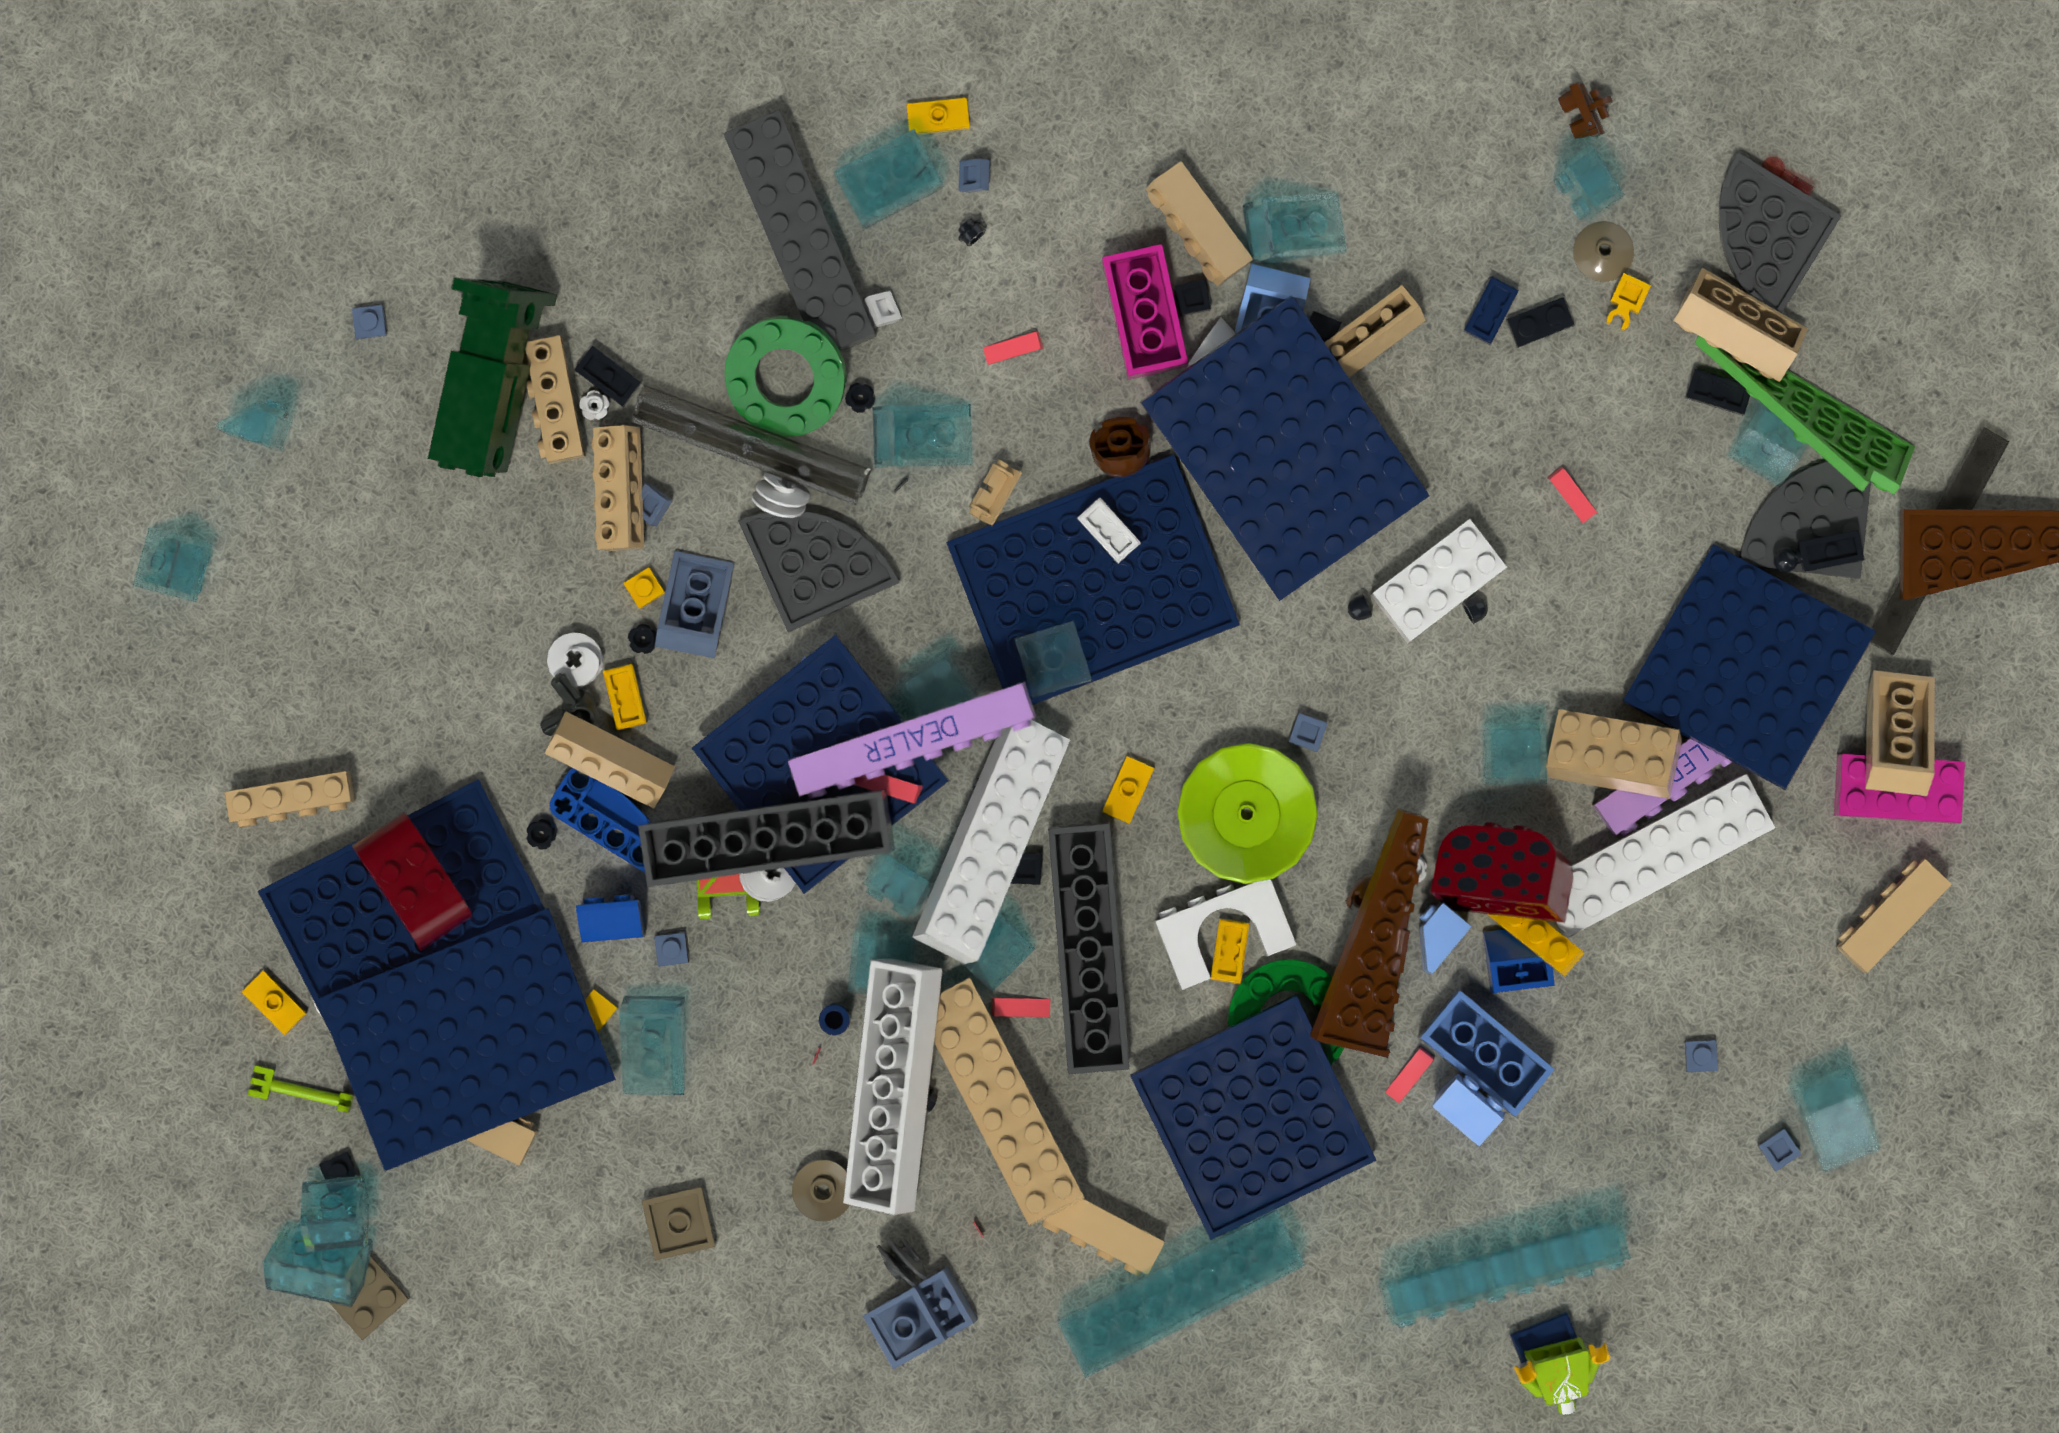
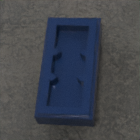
(1491, 310)
(1542, 1334)

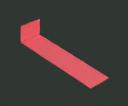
(1013, 347)
(1572, 494)
(894, 787)
(1020, 1007)
(1410, 1075)

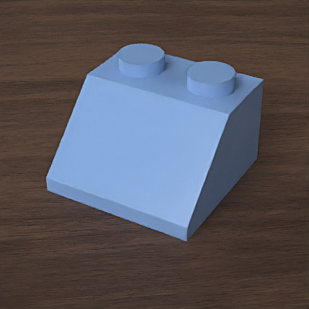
(1266, 290)
(1439, 935)
(1468, 1108)

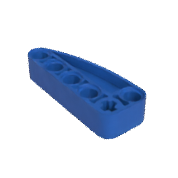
(613, 813)

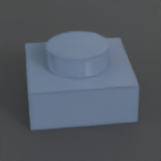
(974, 175)
(369, 322)
(654, 504)
(1307, 732)
(671, 949)
(1701, 1056)
(1779, 1149)

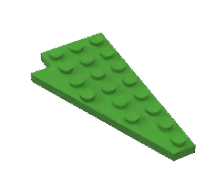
(1834, 430)

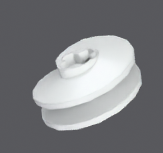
(780, 496)
(574, 643)
(767, 889)

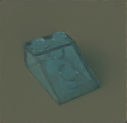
(1294, 227)
(922, 435)
(653, 1045)
(1835, 1117)

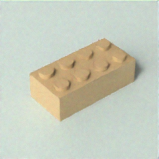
(1740, 325)
(1900, 733)
(1614, 754)

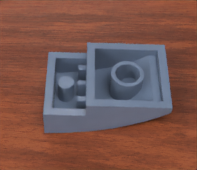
(920, 1317)

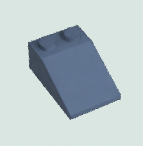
(694, 604)

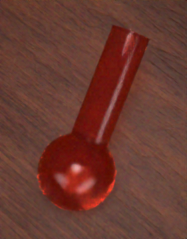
(1777, 167)

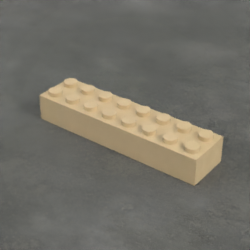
(1002, 1105)

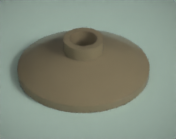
(1592, 262)
(805, 1190)

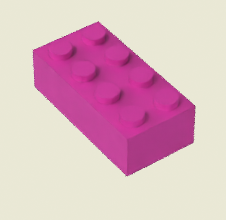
(1144, 312)
(1941, 805)

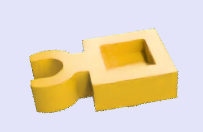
(1629, 297)

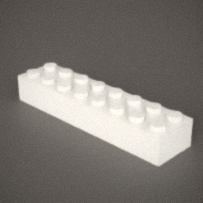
(990, 841)
(1663, 852)
(892, 1086)

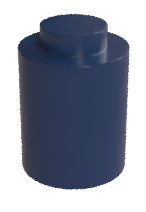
(834, 1019)

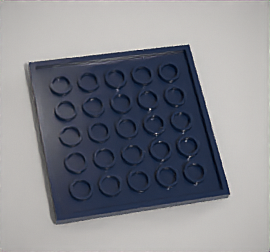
(1749, 667)
(805, 711)
(1253, 1117)

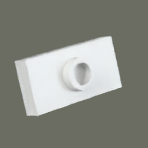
(1109, 530)

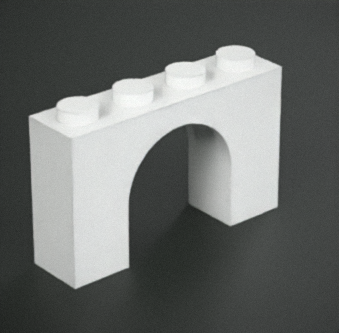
(1181, 928)

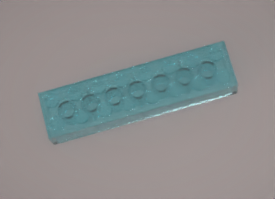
(1503, 1272)
(1180, 1293)

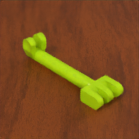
(342, 1101)

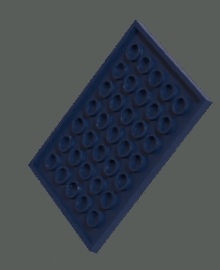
(1285, 448)
(1052, 571)
(347, 930)
(466, 1039)

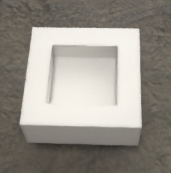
(881, 309)

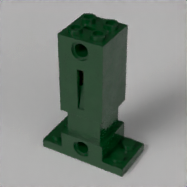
(486, 376)

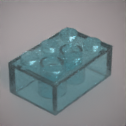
(888, 179)

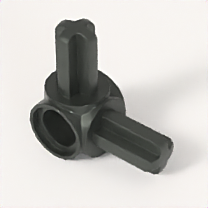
(572, 701)

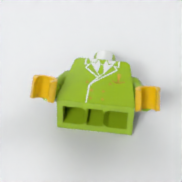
(1562, 1372)

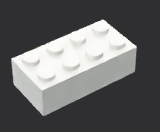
(1438, 581)

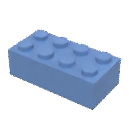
(1486, 1052)

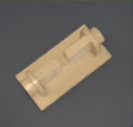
(1001, 482)

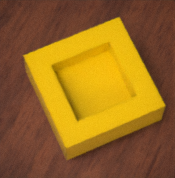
(644, 588)

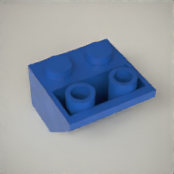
(610, 920)
(1513, 965)

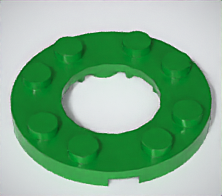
(814, 346)
(1279, 977)

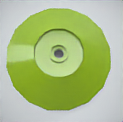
(1280, 807)

